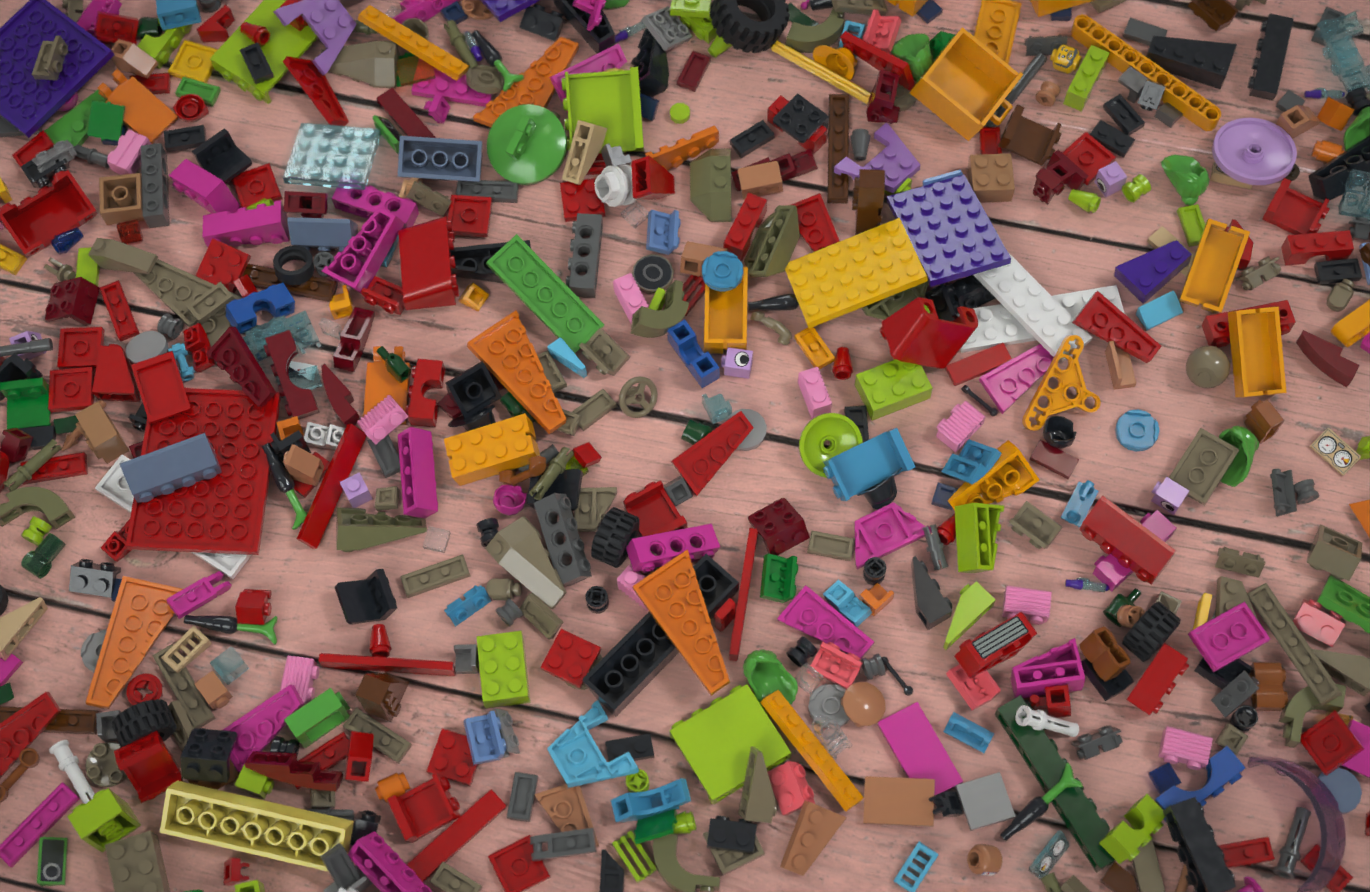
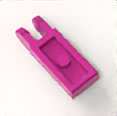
(197, 594)

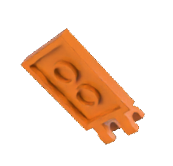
(143, 110)
(382, 383)

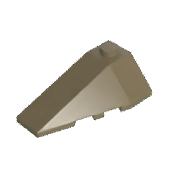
(369, 62)
(524, 557)

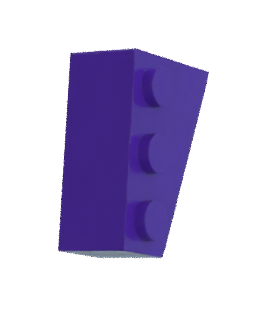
(1152, 270)

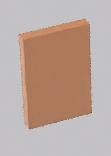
(899, 801)

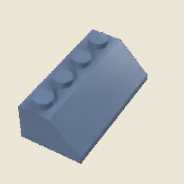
(440, 159)
(171, 468)

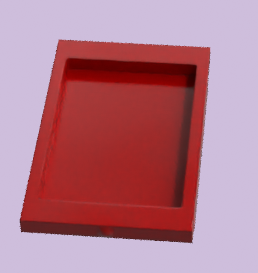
(161, 387)

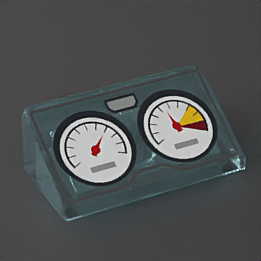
(1049, 855)

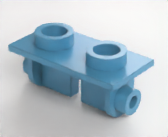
(1080, 503)
(474, 601)
(968, 732)

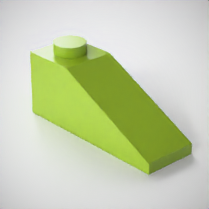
(971, 607)

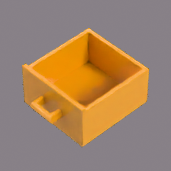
(966, 85)

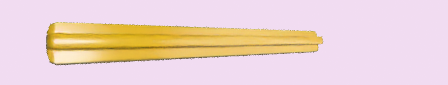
(821, 71)

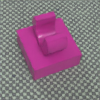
(438, 108)

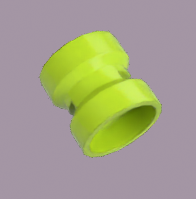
(1138, 186)
(36, 531)
(639, 780)

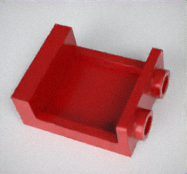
(1295, 211)
(654, 510)
(148, 766)
(425, 808)

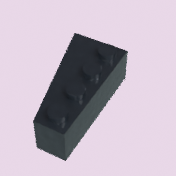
(600, 37)
(1270, 56)
(1193, 59)
(1331, 178)
(472, 260)
(1198, 847)

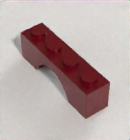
(283, 350)

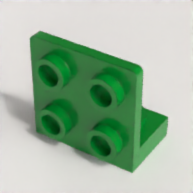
(27, 403)

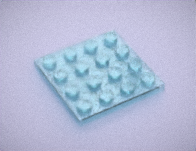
(332, 156)

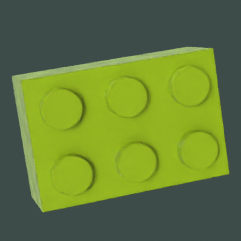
(892, 387)
(503, 669)
(103, 819)

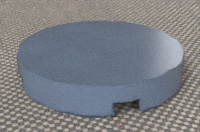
(1344, 788)

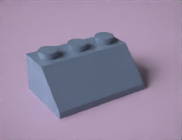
(321, 233)

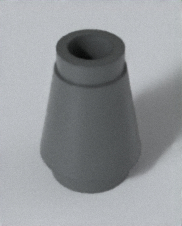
(860, 142)

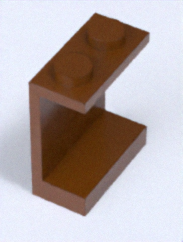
(1029, 138)

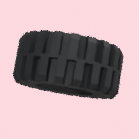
(747, 33)

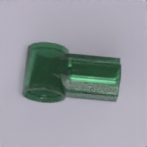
(39, 561)

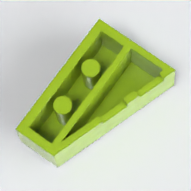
(976, 536)

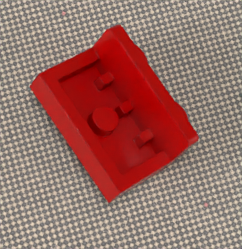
(113, 27)
(384, 295)

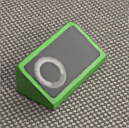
(388, 131)
(52, 861)

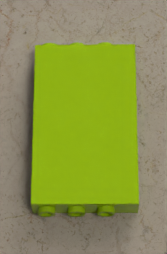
(283, 42)

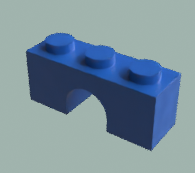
(274, 299)
(699, 364)

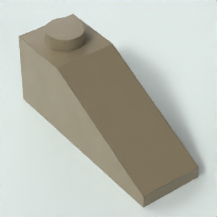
(121, 257)
(1347, 668)
(757, 795)

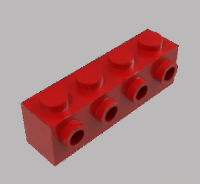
(1217, 325)

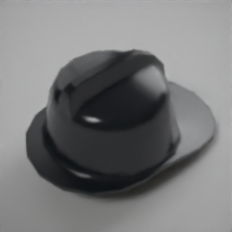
(477, 420)
(881, 493)

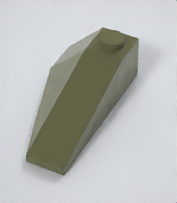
(362, 530)

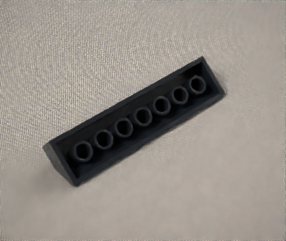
(647, 648)

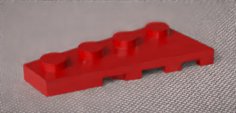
(879, 59)
(317, 89)
(815, 223)
(1111, 324)
(707, 456)
(24, 727)

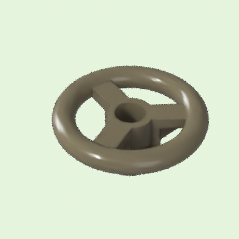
(629, 392)

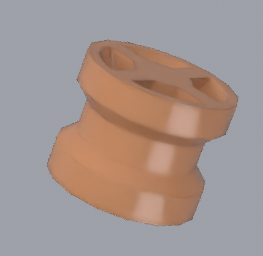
(1047, 94)
(1125, 611)

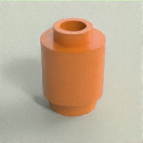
(1326, 151)
(392, 785)

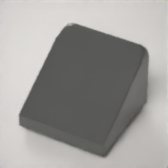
(1168, 114)
(678, 490)

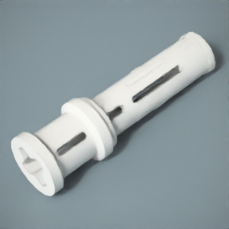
(1040, 720)
(69, 764)

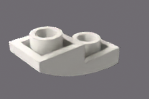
(323, 436)

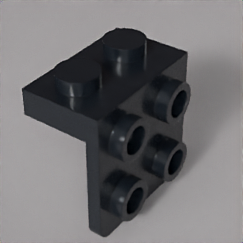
(800, 118)
(222, 157)
(43, 179)
(17, 369)
(566, 483)
(366, 599)
(208, 755)

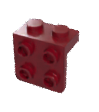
(72, 299)
(779, 526)

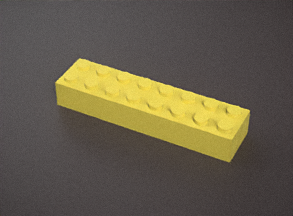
(252, 825)

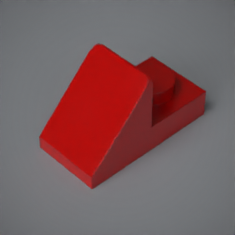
(214, 28)

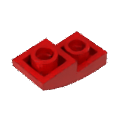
(198, 343)
(116, 543)

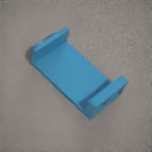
(177, 13)
(867, 464)

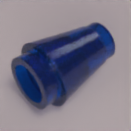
(66, 240)

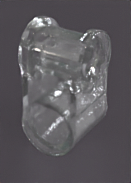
(832, 738)

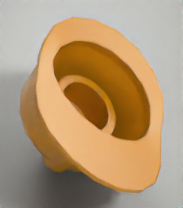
(838, 60)

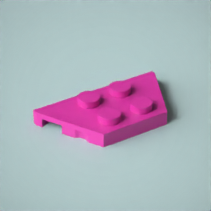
(885, 532)

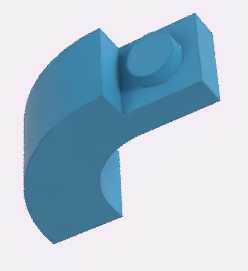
(651, 802)

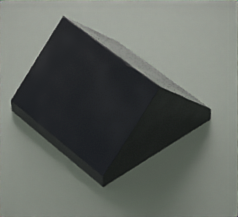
(473, 390)

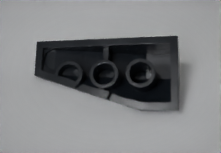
(651, 66)

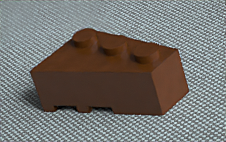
(868, 199)
(382, 694)

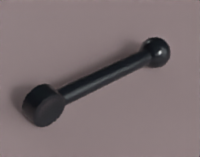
(993, 411)
(908, 690)

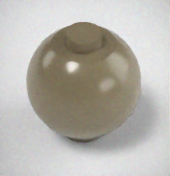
(1207, 366)

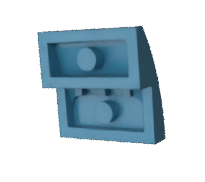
(972, 462)

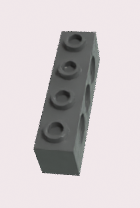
(155, 185)
(592, 226)
(553, 531)

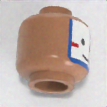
(984, 860)

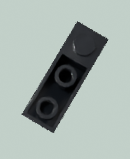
(929, 602)

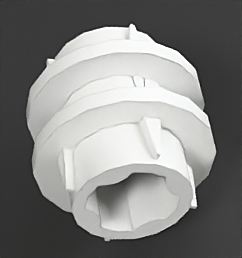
(615, 185)

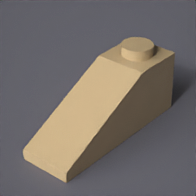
(583, 151)
(17, 625)

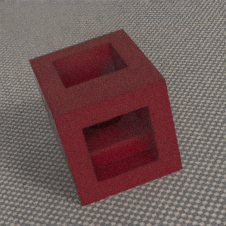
(16, 444)

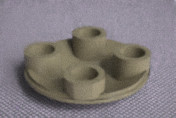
(102, 765)

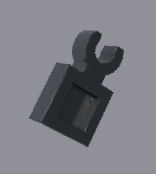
(947, 804)

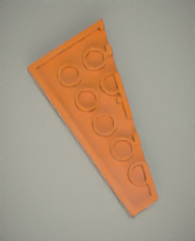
(536, 86)
(517, 367)
(680, 610)
(133, 629)

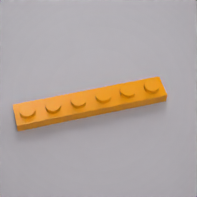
(413, 42)
(812, 750)

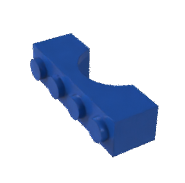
(1221, 769)

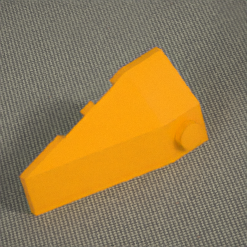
(1007, 477)

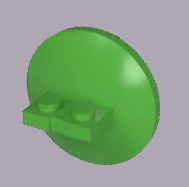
(526, 144)

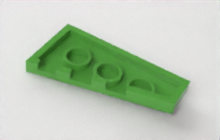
(75, 123)

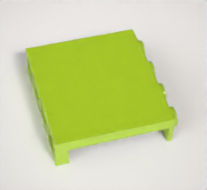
(607, 101)
(721, 738)

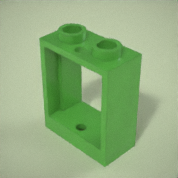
(318, 717)

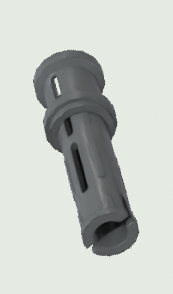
(1292, 854)

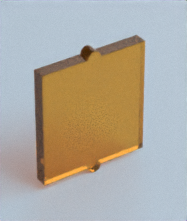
(414, 70)

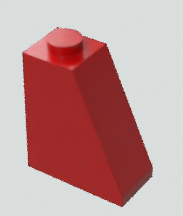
(651, 179)
(114, 376)

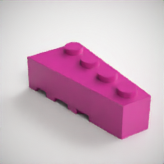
(247, 226)
(365, 251)

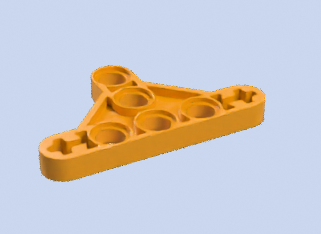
(1066, 378)

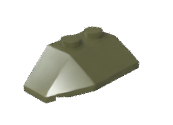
(712, 184)
(774, 243)
(888, 306)

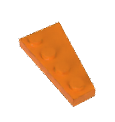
(685, 149)

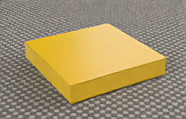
(193, 62)

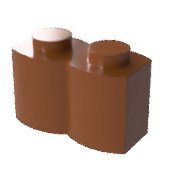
(1263, 420)
(1104, 653)
(1271, 692)

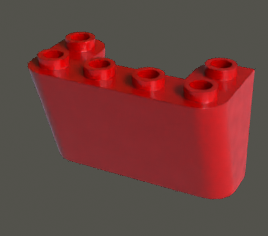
(47, 214)
(428, 265)
(923, 337)

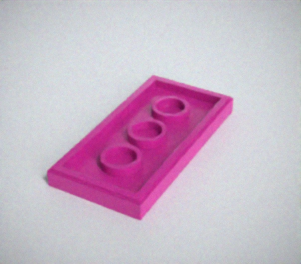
(919, 748)

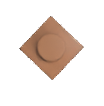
(213, 690)

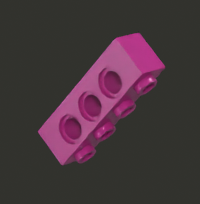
(363, 207)
(640, 548)

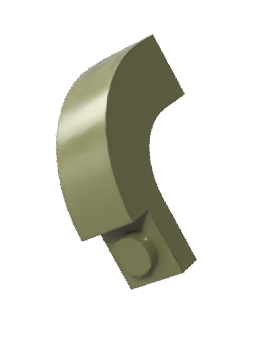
(807, 38)
(655, 323)
(35, 499)
(1298, 706)
(673, 874)

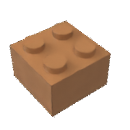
(991, 177)
(121, 198)
(100, 433)

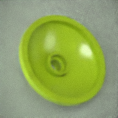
(835, 428)

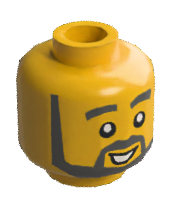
(1066, 59)

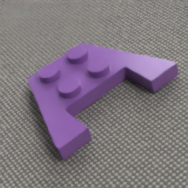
(327, 20)
(894, 159)

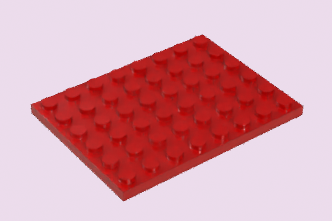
(217, 512)

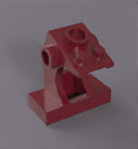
(881, 105)
(1058, 172)
(306, 203)

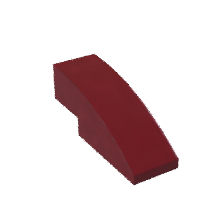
(353, 339)
(1327, 358)
(339, 397)

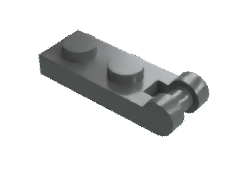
(563, 844)

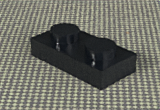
(256, 63)
(1123, 115)
(184, 138)
(752, 138)
(1112, 138)
(1337, 270)
(639, 747)

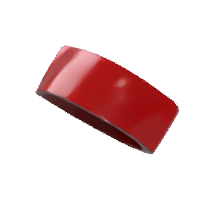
(190, 108)

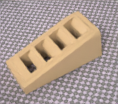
(187, 638)

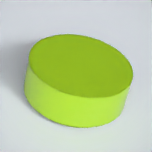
(679, 113)

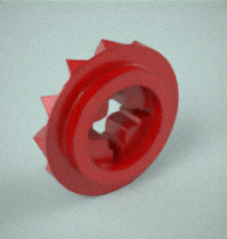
(140, 683)

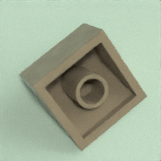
(1334, 553)

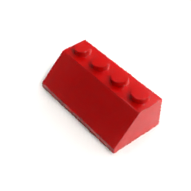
(1127, 540)

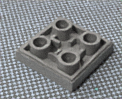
(666, 28)
(985, 801)

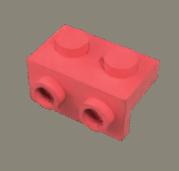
(882, 31)
(1318, 622)
(836, 665)
(974, 690)
(790, 786)

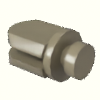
(65, 271)
(1340, 295)
(503, 588)

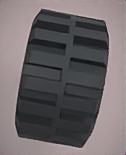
(613, 537)
(1151, 631)
(143, 720)

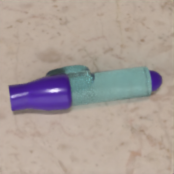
(629, 31)
(473, 46)
(1323, 93)
(1085, 584)

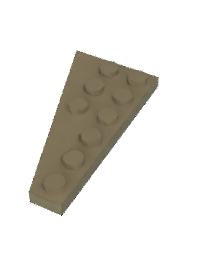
(179, 290)

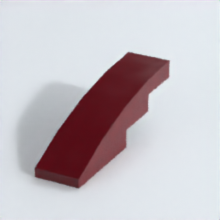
(789, 166)
(289, 770)

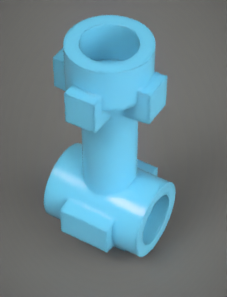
(179, 351)

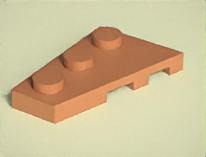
(566, 808)
(810, 836)

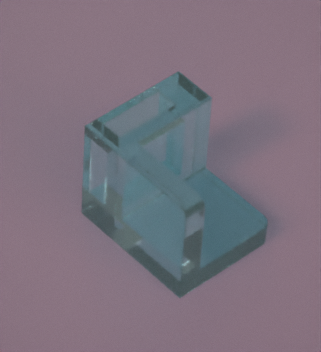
(716, 407)
(229, 665)

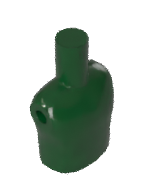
(148, 26)
(395, 365)
(514, 406)
(695, 431)
(1120, 600)

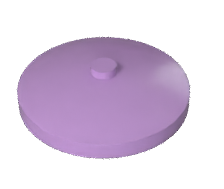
(1254, 151)

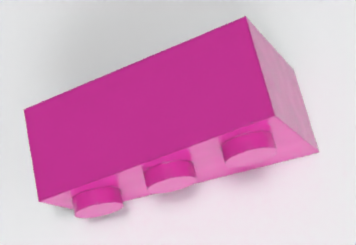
(203, 188)
(1053, 668)

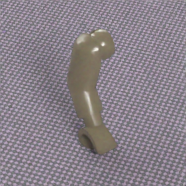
(785, 334)

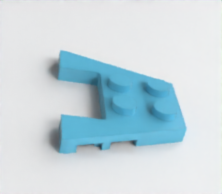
(579, 756)

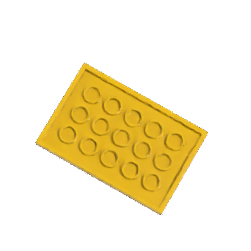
(855, 272)

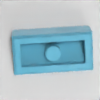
(1159, 310)

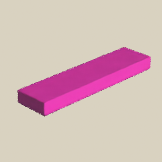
(37, 824)

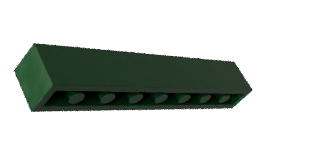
(1048, 768)

